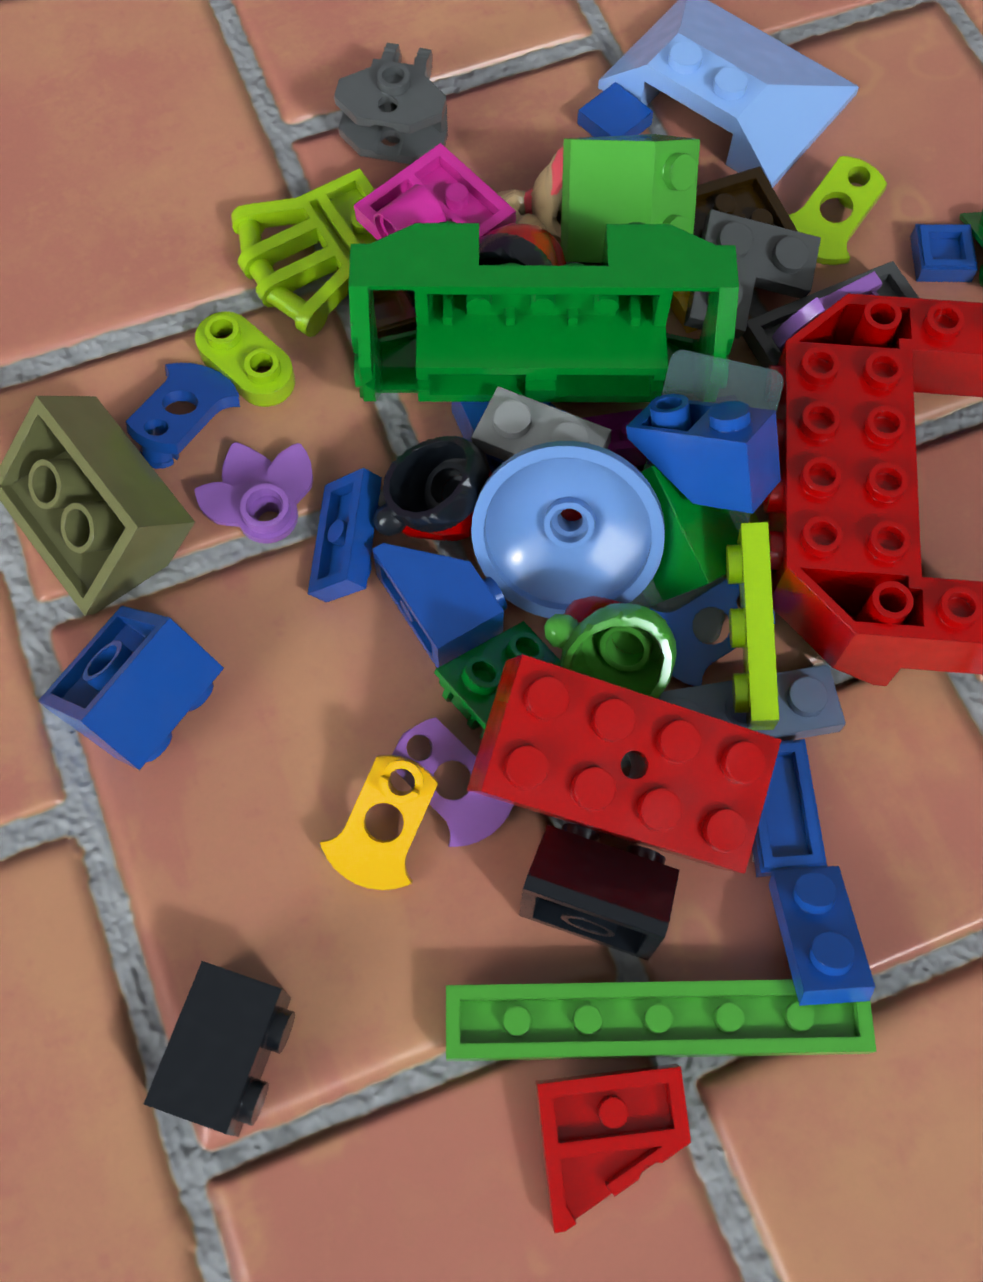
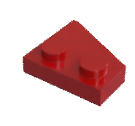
(607, 1132)

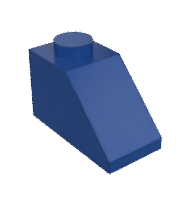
(441, 599)

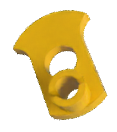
(374, 861)

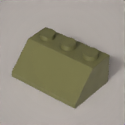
(89, 500)

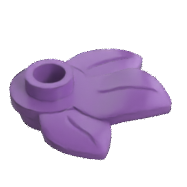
(258, 486)

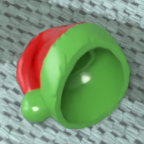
(615, 643)

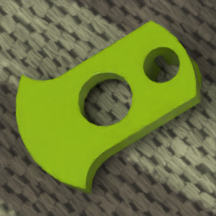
(858, 199)

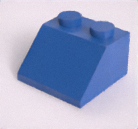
(133, 685)

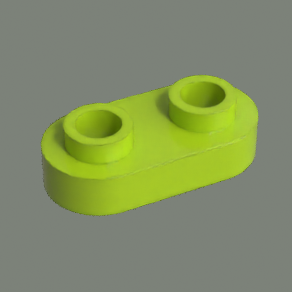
(242, 355)

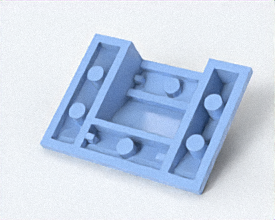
(737, 79)

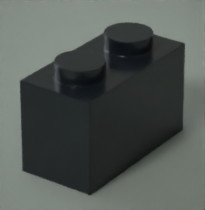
(221, 1050)

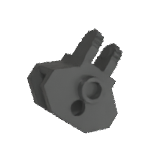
(393, 104)

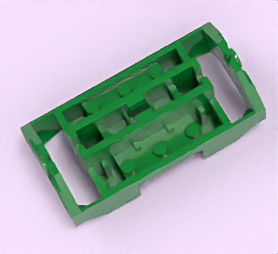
(535, 327)

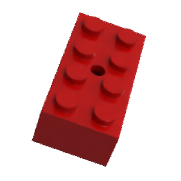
(560, 749)

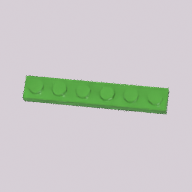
(648, 1021)

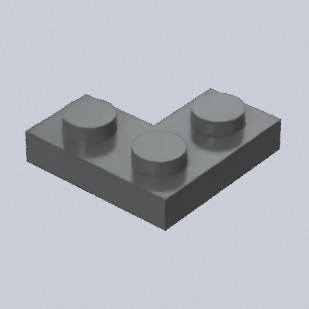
(766, 259)

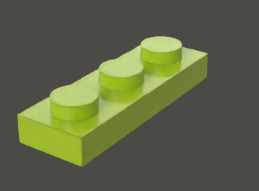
(753, 627)

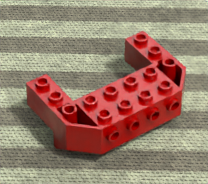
(849, 487)

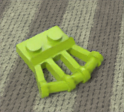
(320, 217)

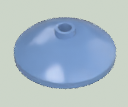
(552, 561)

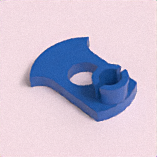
(167, 434)
(692, 654)

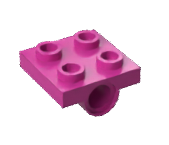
(433, 191)

